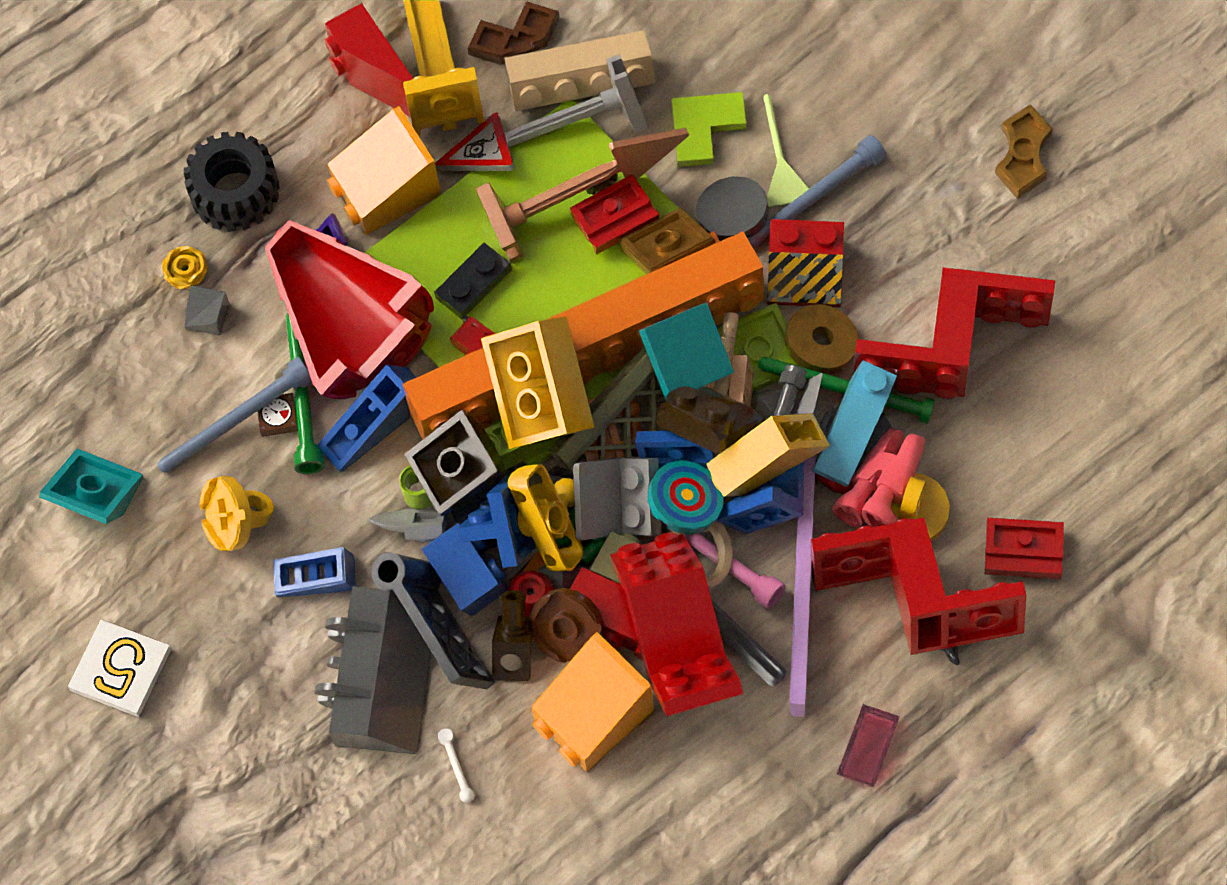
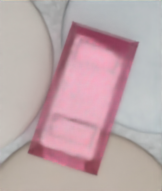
(868, 745)

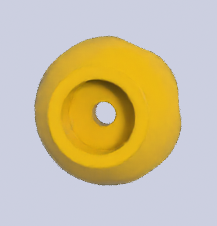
(184, 257)

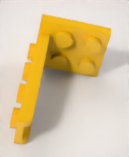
(441, 91)

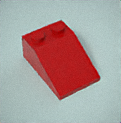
(366, 57)

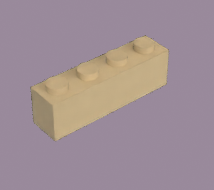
(576, 70)

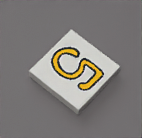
(119, 668)

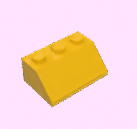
(537, 382)

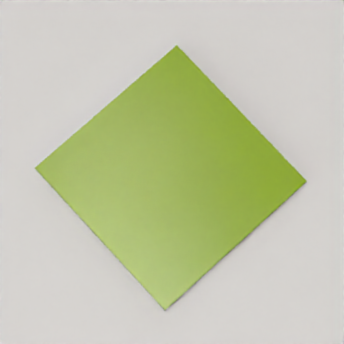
(557, 260)

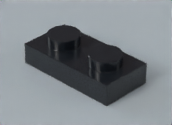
(472, 280)

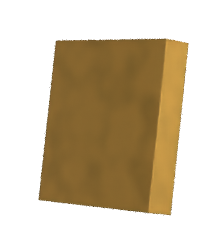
(665, 241)

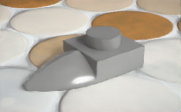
(417, 524)

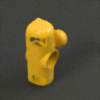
(545, 515)

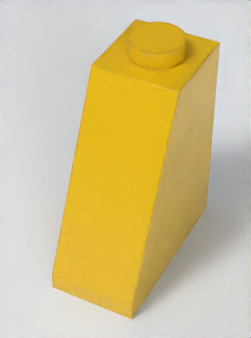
(767, 453)

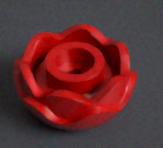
(533, 581)

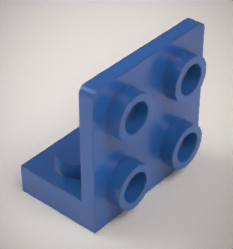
(767, 504)

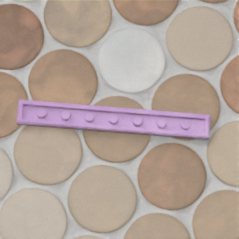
(802, 595)

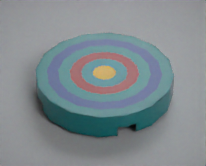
(684, 497)

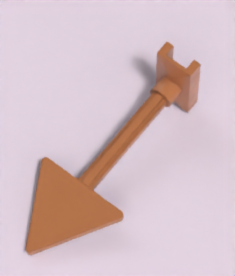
(631, 157)

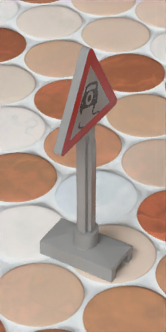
(489, 146)

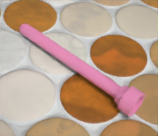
(765, 589)

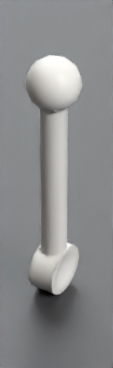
(446, 738)

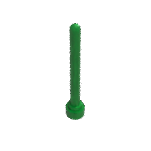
(308, 456)

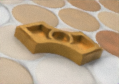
(1022, 166)

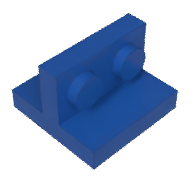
(498, 520)

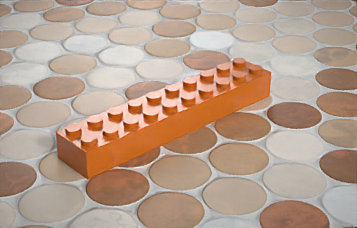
(603, 328)

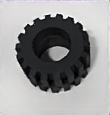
(225, 157)

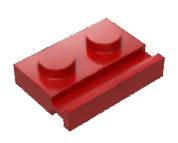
(613, 213)
(1024, 548)

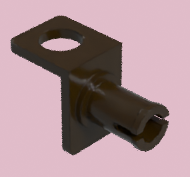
(512, 636)

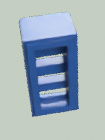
(331, 584)

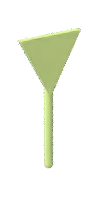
(785, 184)

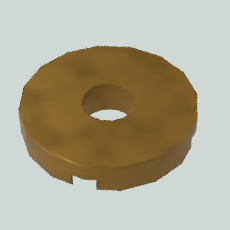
(824, 321)

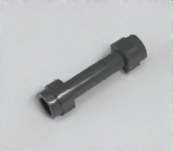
(792, 380)

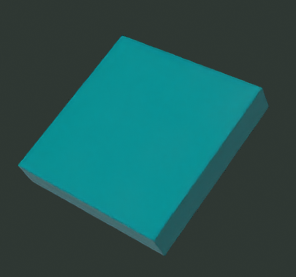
(686, 350)

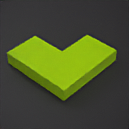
(701, 117)

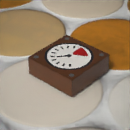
(278, 416)

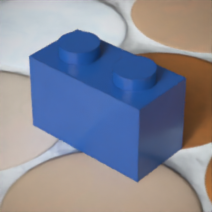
(466, 571)

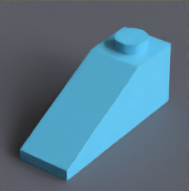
(854, 422)

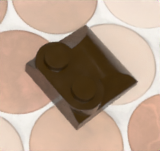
(707, 417)
(456, 462)

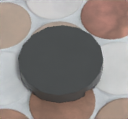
(733, 207)

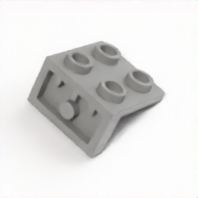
(614, 497)

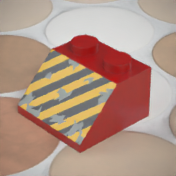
(805, 262)

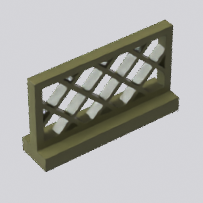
(606, 408)

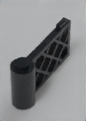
(417, 589)

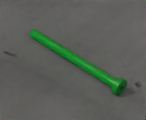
(840, 385)

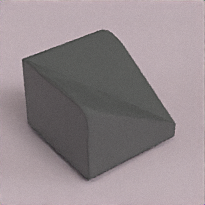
(206, 310)

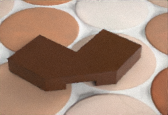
(529, 35)

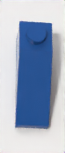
(369, 419)

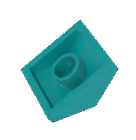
(92, 487)

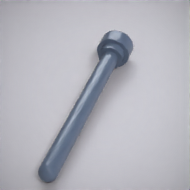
(869, 153)
(294, 376)

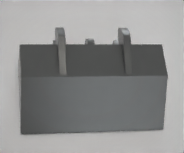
(379, 675)

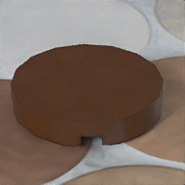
(564, 623)

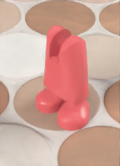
(883, 477)

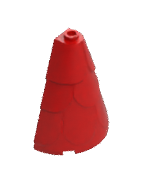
(346, 309)

